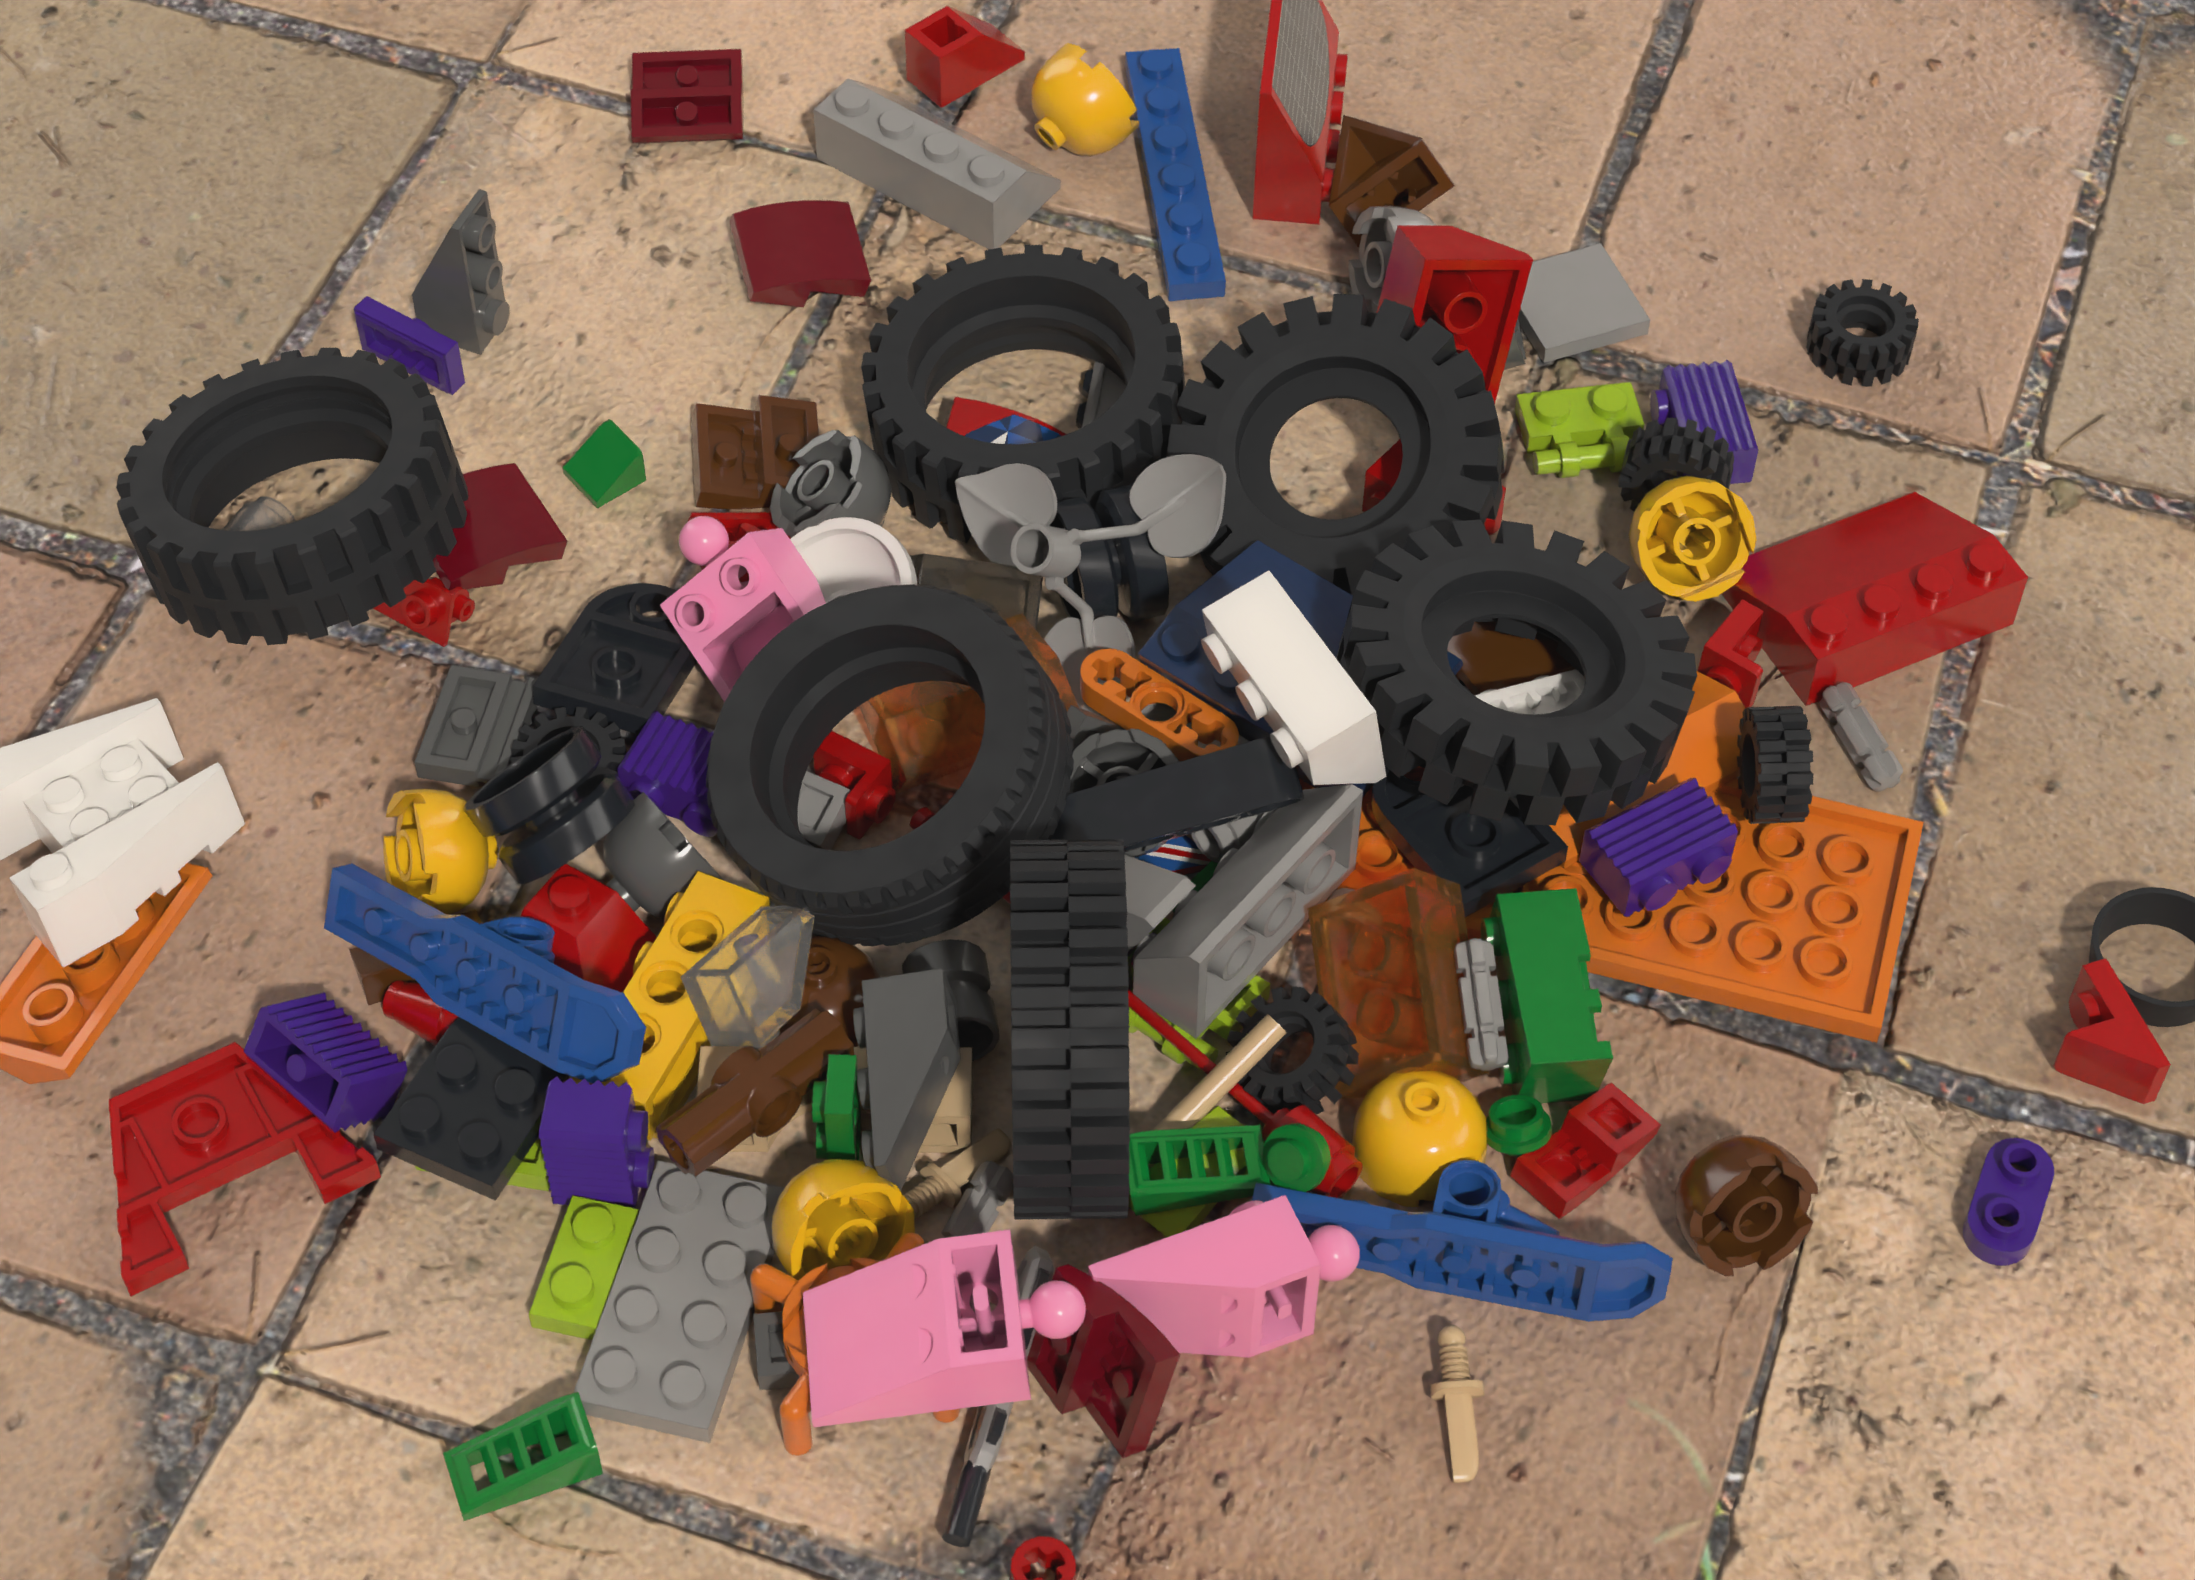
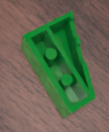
(1546, 996)

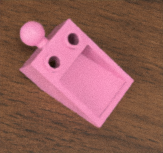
(734, 620)
(1233, 1281)
(909, 1337)

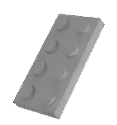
(680, 1303)

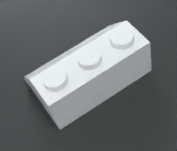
(1294, 684)

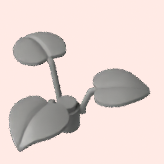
(1011, 522)

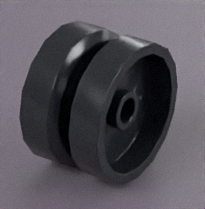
(1114, 571)
(550, 805)

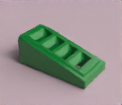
(1174, 1193)
(537, 1426)

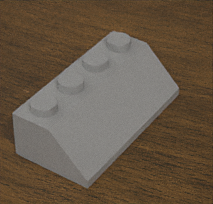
(928, 163)
(1248, 907)

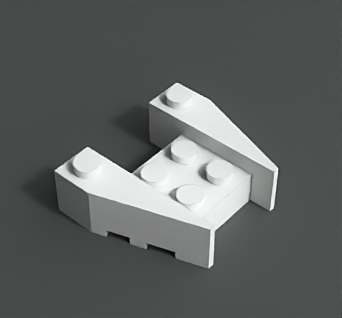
(110, 820)

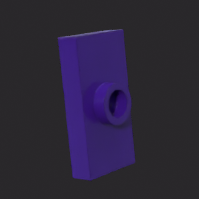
(410, 343)

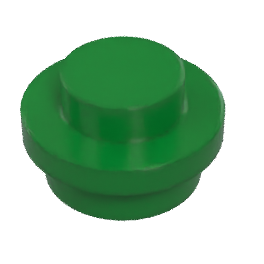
(1517, 1125)
(1296, 1157)

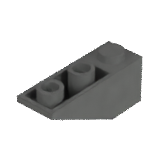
(463, 283)
(911, 1058)

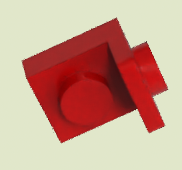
(1732, 652)
(863, 773)

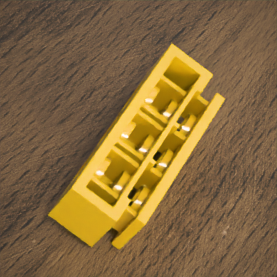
(673, 1030)

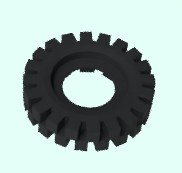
(1349, 353)
(1614, 636)

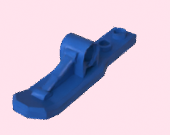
(491, 976)
(1490, 1250)

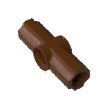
(753, 1092)

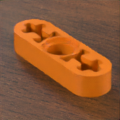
(1149, 687)

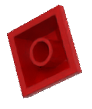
(592, 926)

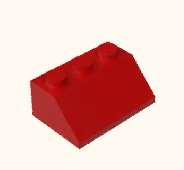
(1464, 286)

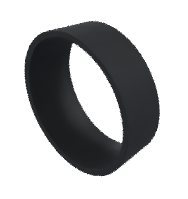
(2154, 907)

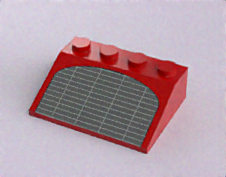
(1297, 112)

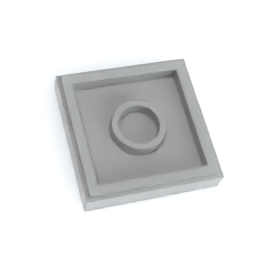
(1579, 304)

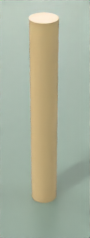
(1223, 1076)

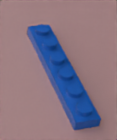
(1175, 175)

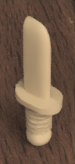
(944, 1182)
(1458, 1396)

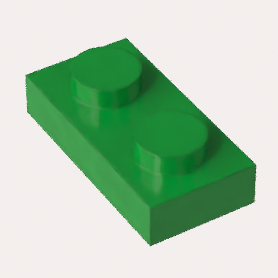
(838, 1110)

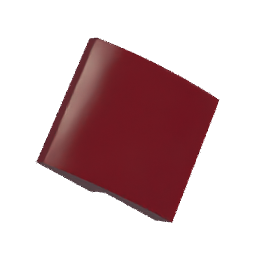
(687, 96)
(799, 250)
(501, 529)
(1110, 1365)

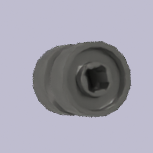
(970, 981)

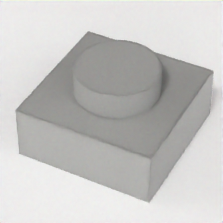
(821, 810)

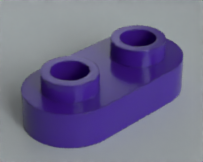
(2010, 1196)

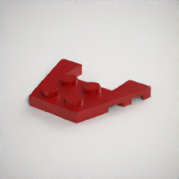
(202, 1132)

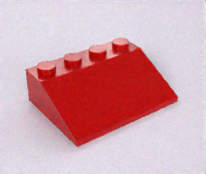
(1877, 593)

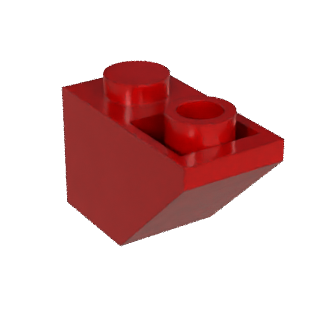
(956, 54)

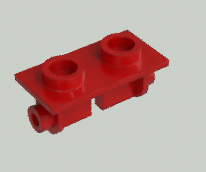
(431, 609)

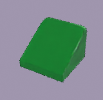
(606, 465)

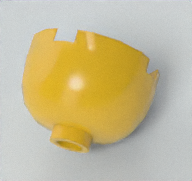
(1080, 104)
(1692, 537)
(436, 849)
(1413, 1131)
(836, 1215)

